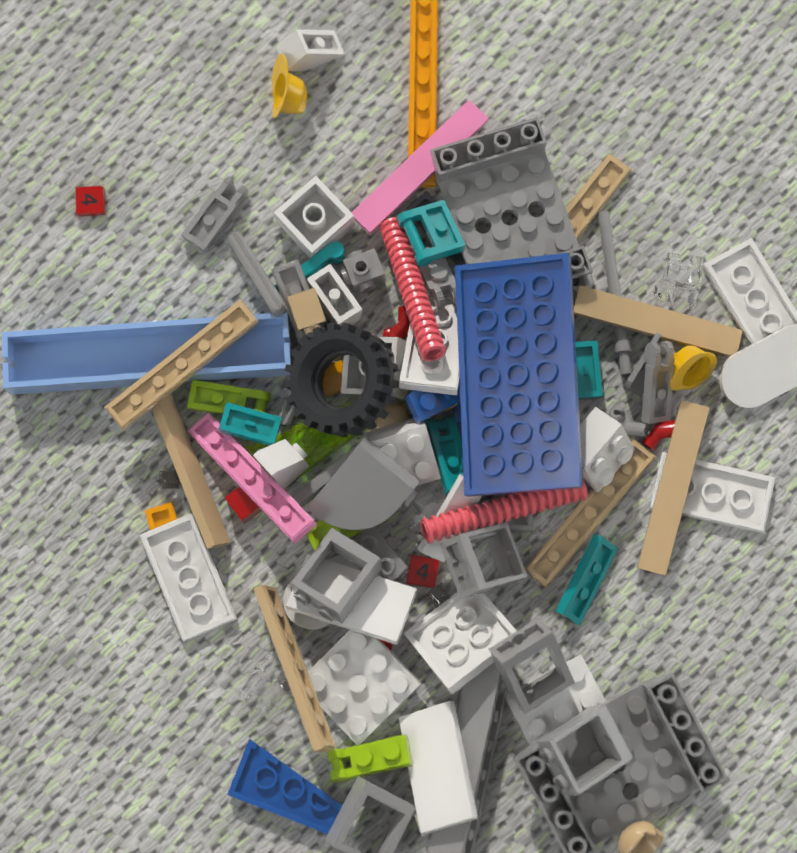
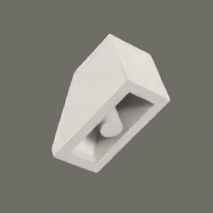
(310, 48)
(283, 461)

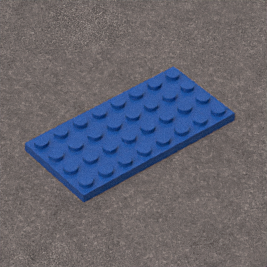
(518, 376)

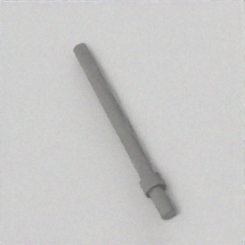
(622, 345)

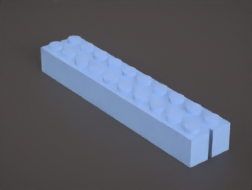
(127, 351)

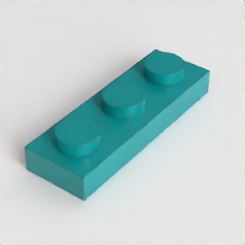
(586, 579)

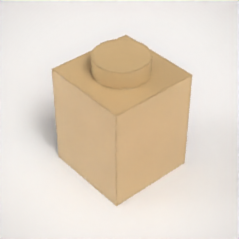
(306, 310)

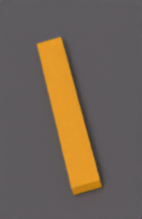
(423, 76)

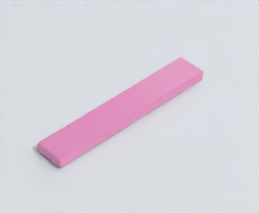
(416, 169)
(252, 479)

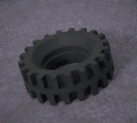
(310, 368)

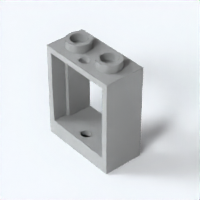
(350, 551)
(466, 569)
(509, 654)
(608, 738)
(351, 808)

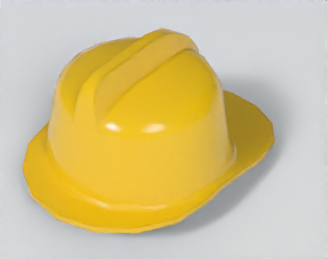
(287, 90)
(692, 368)

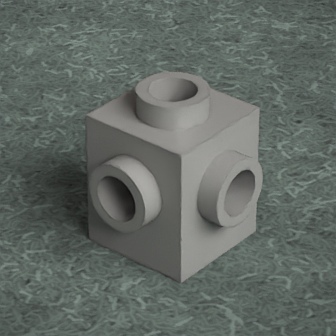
(366, 262)

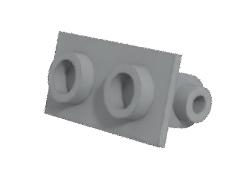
(391, 563)

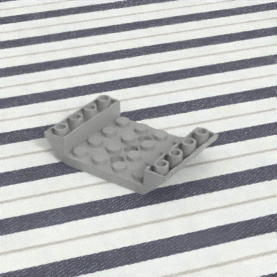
(504, 175)
(667, 763)

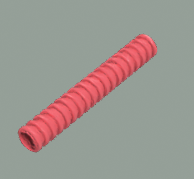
(412, 291)
(497, 511)

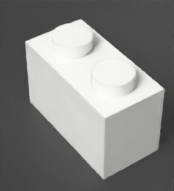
(335, 298)

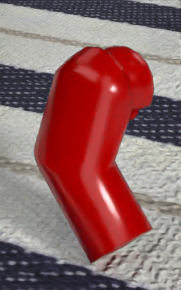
(401, 328)
(657, 433)

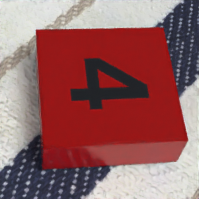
(90, 201)
(422, 571)

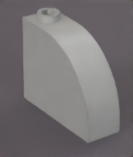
(364, 490)

